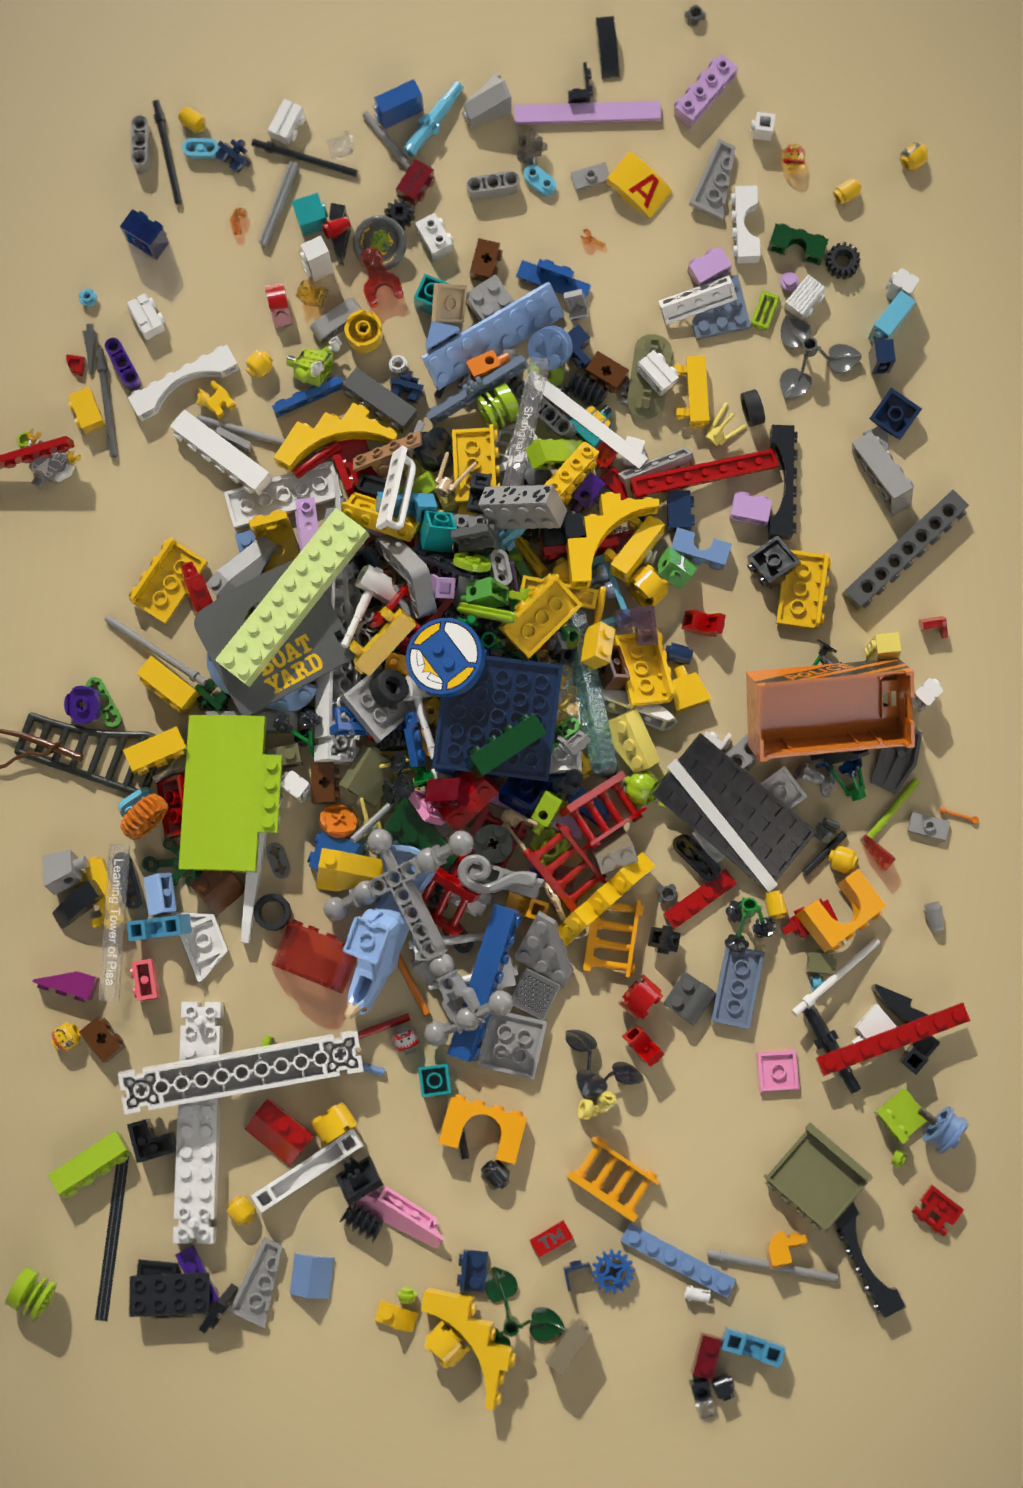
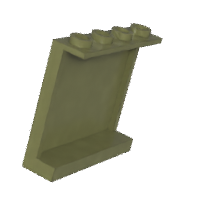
(818, 1178)

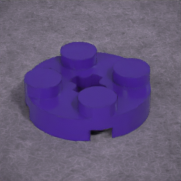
(92, 700)

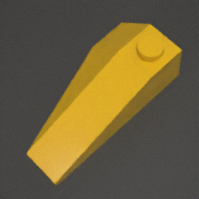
(345, 870)

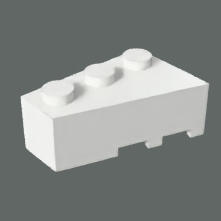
(316, 259)

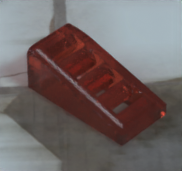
(880, 855)

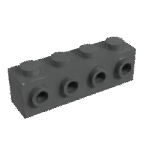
(379, 400)

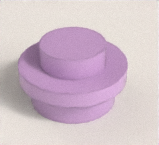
(789, 281)

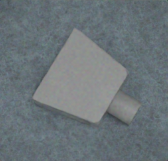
(62, 870)

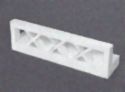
(698, 300)

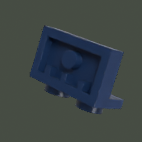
(473, 1270)

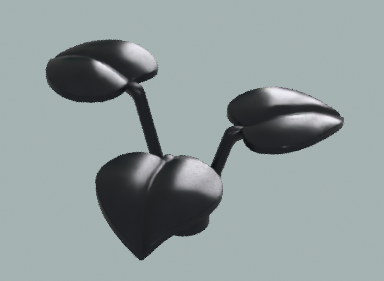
(589, 1082)

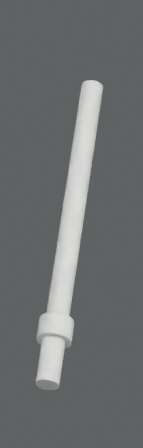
(809, 1000)

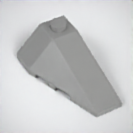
(242, 567)

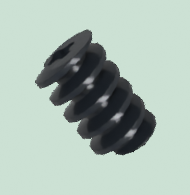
(586, 390)
(362, 1221)

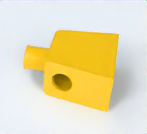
(689, 690)

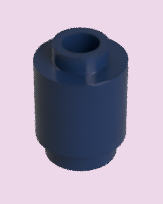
(679, 653)

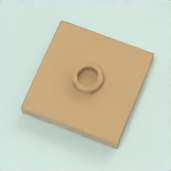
(449, 303)

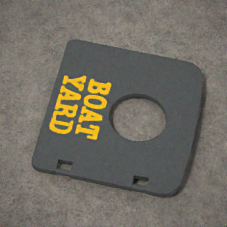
(302, 659)

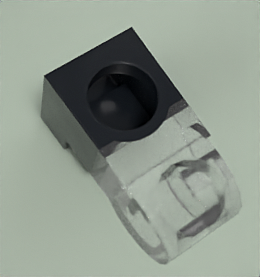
(702, 1397)

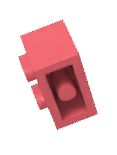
(146, 980)

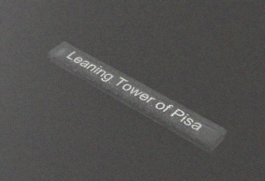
(114, 922)

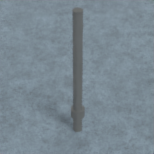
(102, 369)

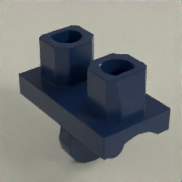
(226, 151)
(407, 384)

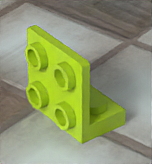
(900, 1116)

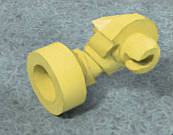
(603, 1104)

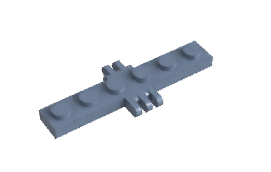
(482, 385)

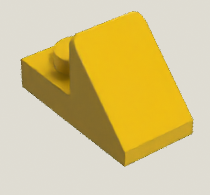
(396, 1316)

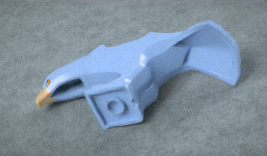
(378, 940)

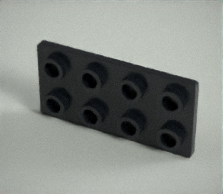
(442, 565)
(169, 1295)

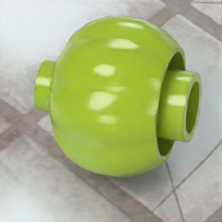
(640, 787)

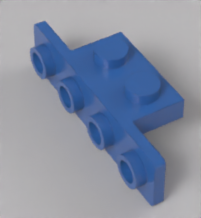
(546, 271)

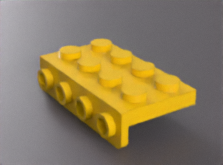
(471, 447)
(574, 471)
(363, 512)
(160, 587)
(803, 592)
(541, 615)
(648, 671)

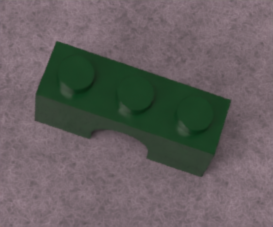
(813, 245)

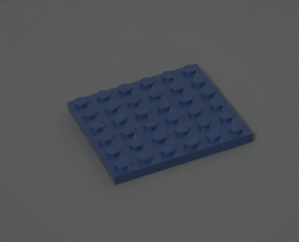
(498, 699)

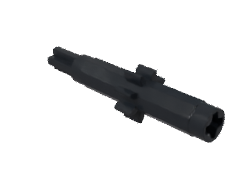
(826, 1040)

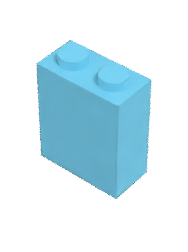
(892, 317)

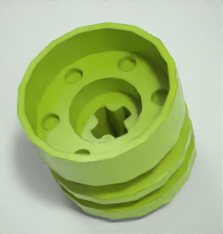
(500, 406)
(32, 1294)

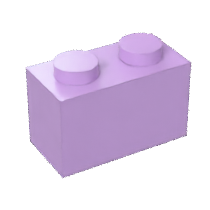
(709, 267)
(750, 509)

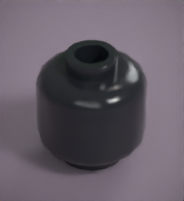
(495, 1174)

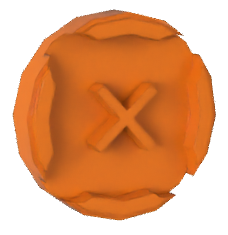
(338, 820)

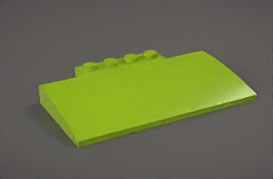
(228, 793)

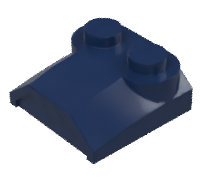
(895, 414)

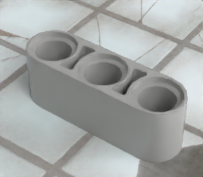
(144, 151)
(486, 191)
(334, 320)

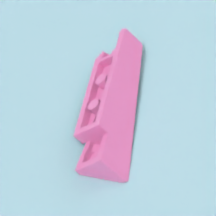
(402, 1215)

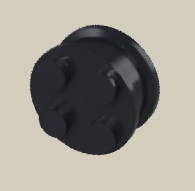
(433, 449)

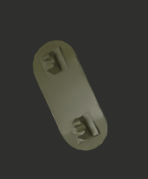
(642, 398)

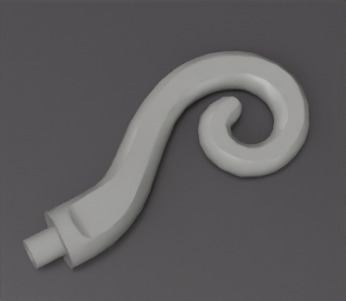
(521, 878)

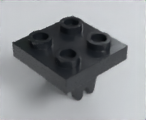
(358, 1179)

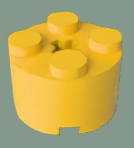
(373, 335)
(647, 587)
(333, 1123)
(447, 1344)

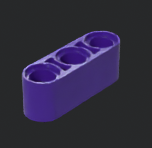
(121, 356)

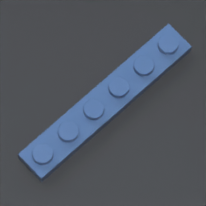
(678, 1260)

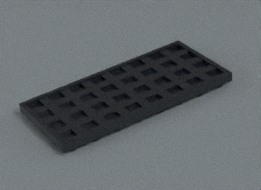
(754, 813)

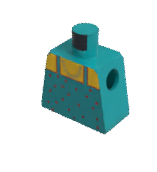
(587, 436)

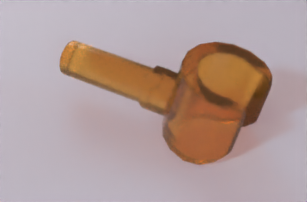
(591, 239)

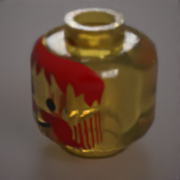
(793, 158)

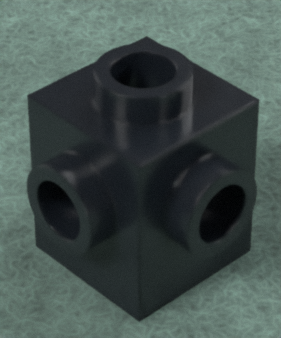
(664, 939)

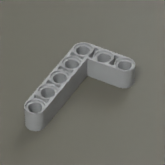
(412, 570)

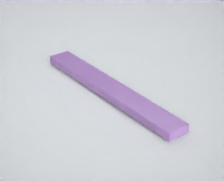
(587, 112)

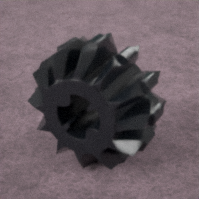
(398, 208)

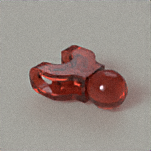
(377, 276)

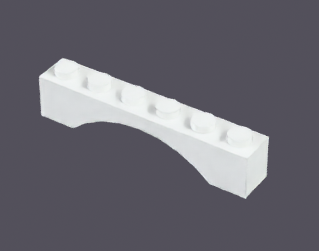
(216, 364)
(307, 1170)

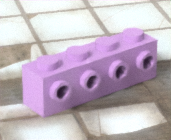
(705, 90)

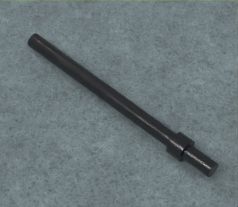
(160, 120)
(270, 147)

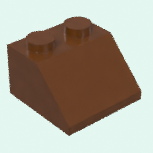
(218, 889)

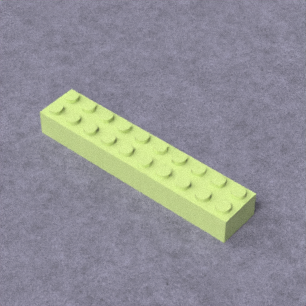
(292, 597)

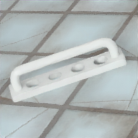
(391, 490)

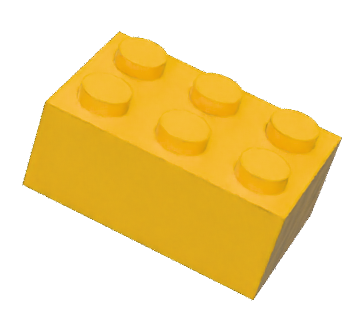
(168, 686)
(155, 751)

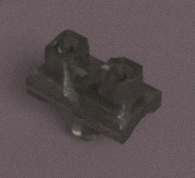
(534, 147)

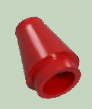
(335, 227)

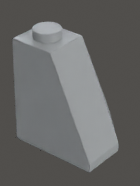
(488, 103)

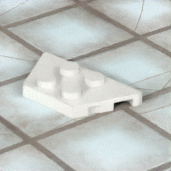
(205, 943)

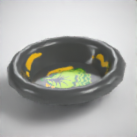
(384, 235)

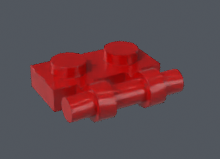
(942, 1206)

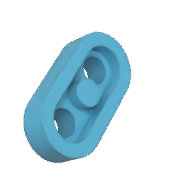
(201, 148)
(537, 181)
(127, 803)

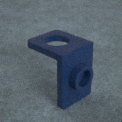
(574, 1265)

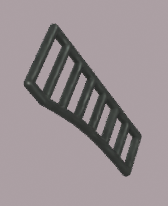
(85, 732)

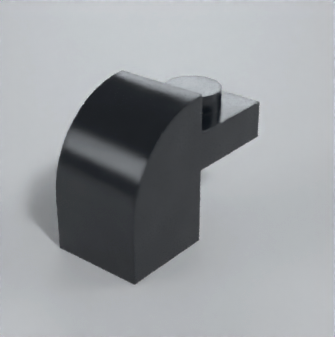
(918, 1052)

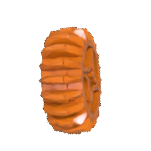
(144, 816)

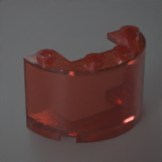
(314, 956)

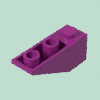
(71, 983)

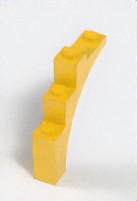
(354, 425)
(612, 514)
(604, 898)
(479, 1333)

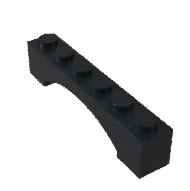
(782, 440)
(886, 1299)

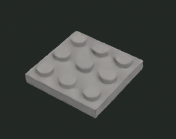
(375, 718)
(512, 1044)

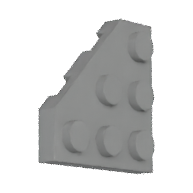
(545, 950)

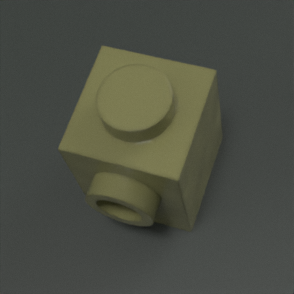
(820, 962)

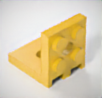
(279, 530)

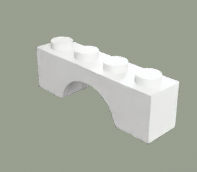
(747, 246)

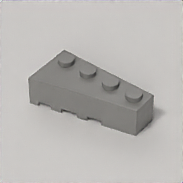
(883, 472)

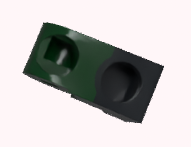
(571, 638)

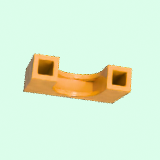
(865, 905)
(510, 1125)

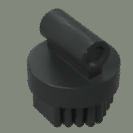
(827, 830)

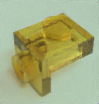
(311, 294)

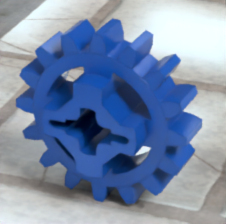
(602, 1276)

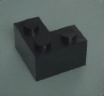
(570, 528)
(145, 1143)

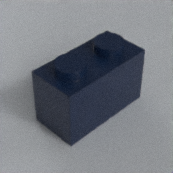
(882, 356)
(679, 510)

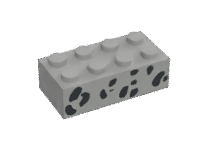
(523, 507)

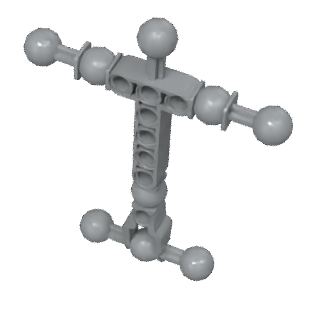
(440, 963)

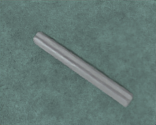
(278, 204)

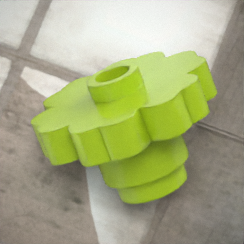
(540, 840)

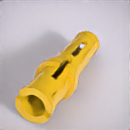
(539, 568)

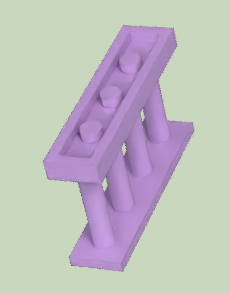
(305, 520)

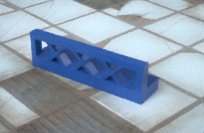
(350, 727)

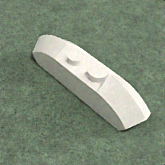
(652, 715)

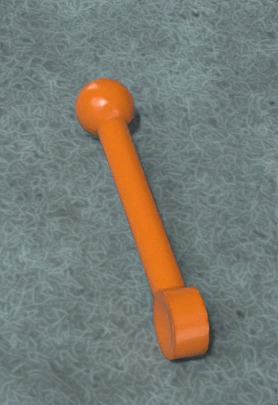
(974, 819)

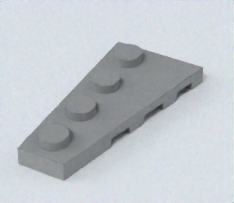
(713, 186)
(257, 1286)

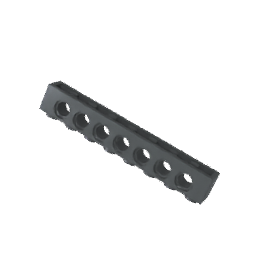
(953, 503)

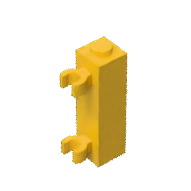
(696, 392)
(636, 549)
(383, 642)
(98, 871)

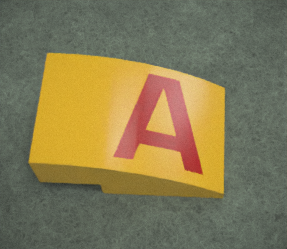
(639, 185)

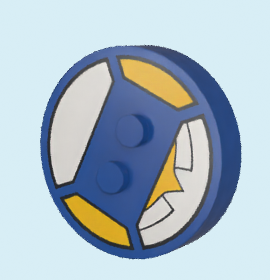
(445, 657)

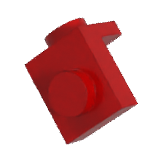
(606, 456)

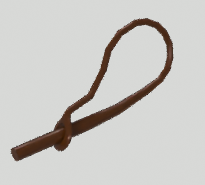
(51, 747)

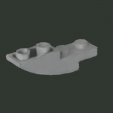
(497, 873)

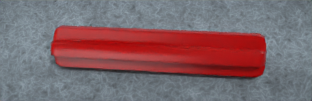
(316, 459)

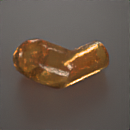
(235, 220)

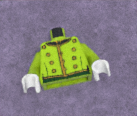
(314, 365)

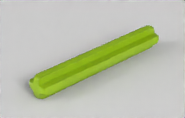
(487, 612)

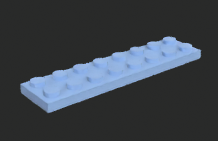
(494, 333)

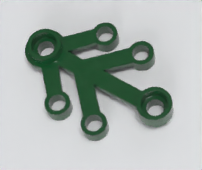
(170, 863)

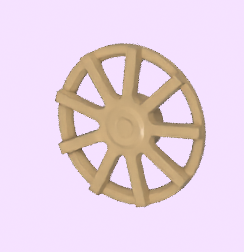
(553, 898)

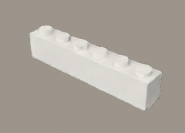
(221, 452)

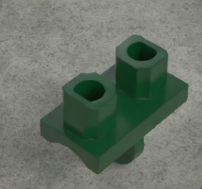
(218, 701)

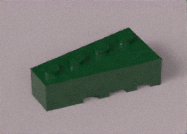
(505, 746)
(413, 831)

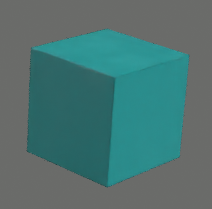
(310, 213)
(424, 295)
(436, 531)
(435, 1080)

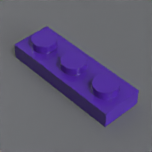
(191, 1263)

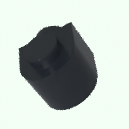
(723, 1387)

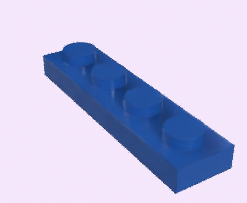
(304, 398)

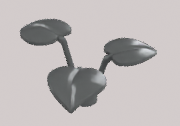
(798, 332)

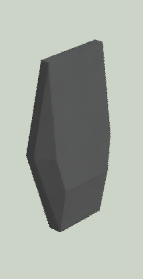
(896, 765)

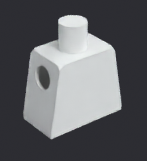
(873, 1023)

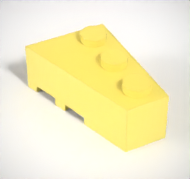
(883, 647)
(633, 741)

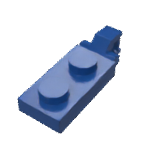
(414, 739)

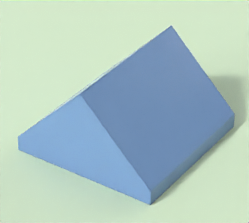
(439, 334)
(312, 1276)

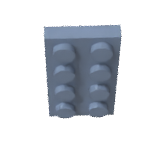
(737, 988)

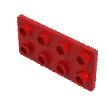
(344, 464)

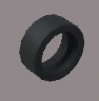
(752, 407)
(258, 908)

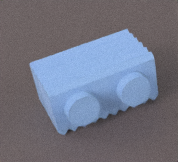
(160, 894)

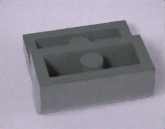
(477, 539)
(689, 998)

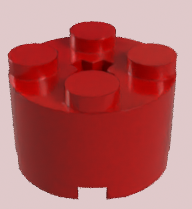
(640, 997)

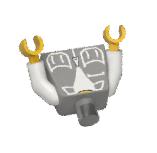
(54, 468)

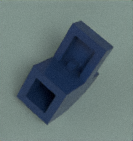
(580, 340)

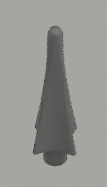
(90, 338)

